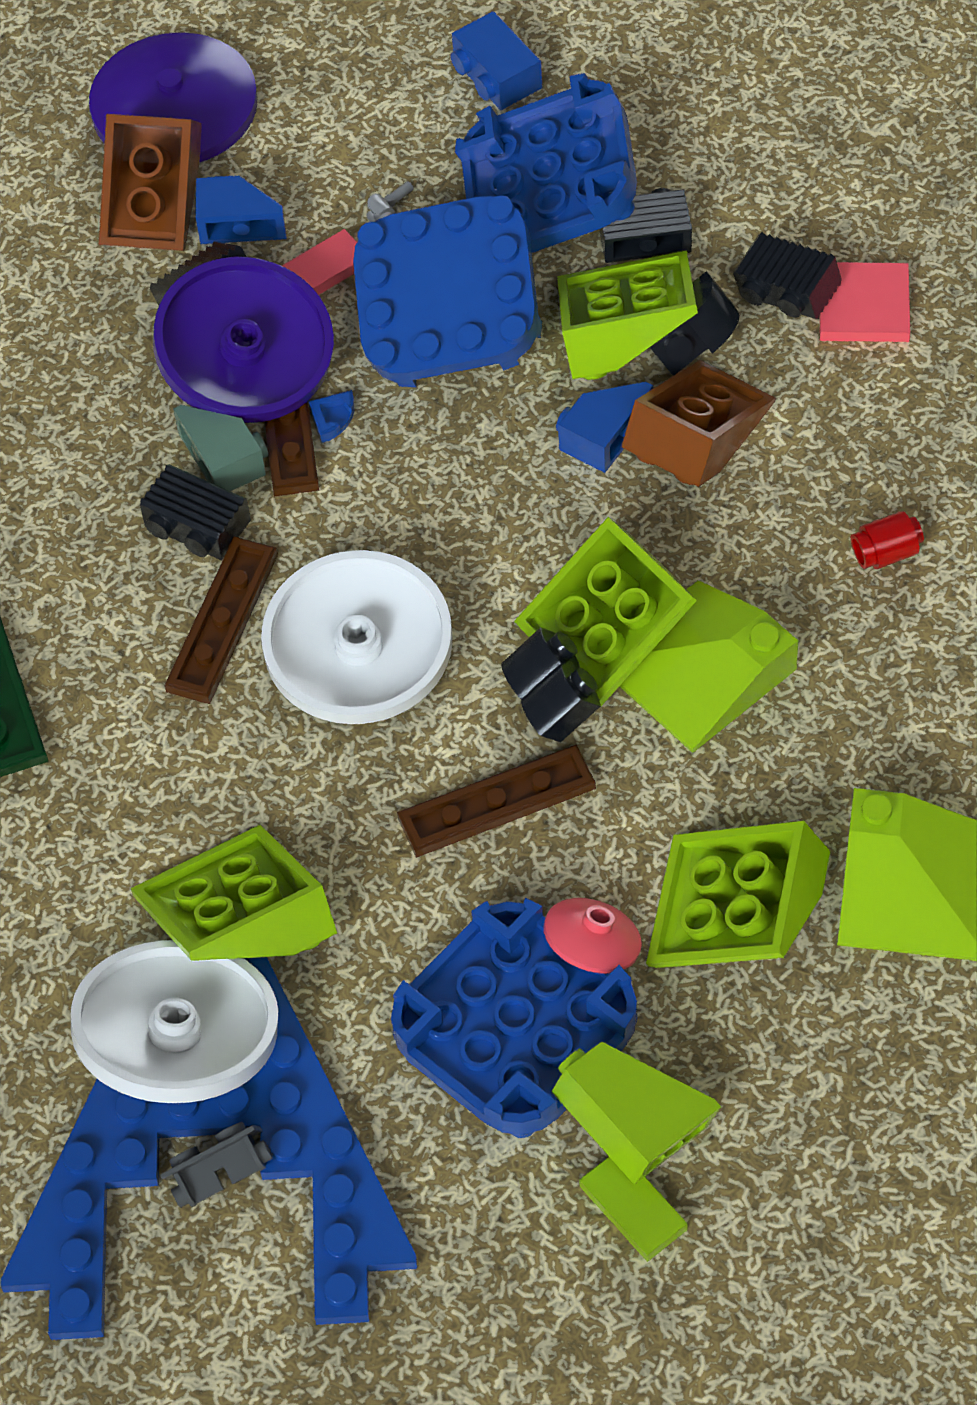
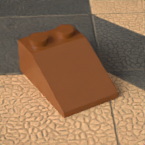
(148, 181)
(694, 422)

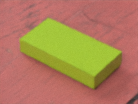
(635, 1209)

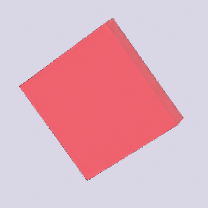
(869, 304)

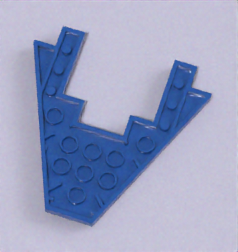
(119, 1148)

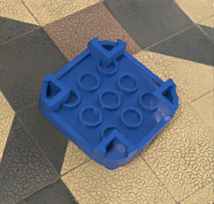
(557, 161)
(446, 289)
(504, 1015)

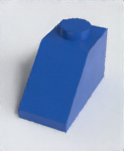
(236, 211)
(598, 424)

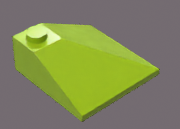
(622, 311)
(610, 604)
(712, 666)
(909, 877)
(737, 894)
(239, 901)

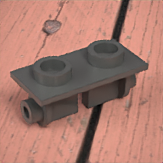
(198, 1171)

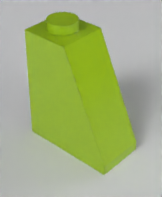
(631, 1107)

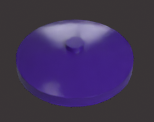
(179, 79)
(243, 339)

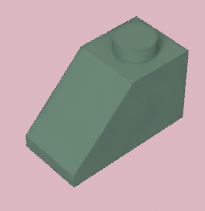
(221, 446)

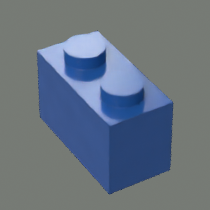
(496, 61)

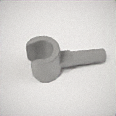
(382, 207)

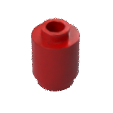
(887, 540)

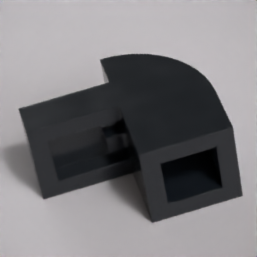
(705, 330)

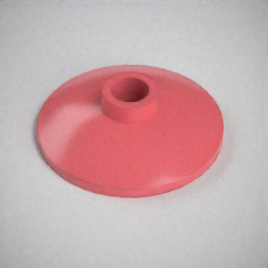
(592, 935)

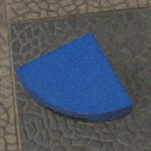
(332, 414)

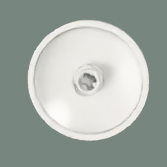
(357, 637)
(173, 1024)

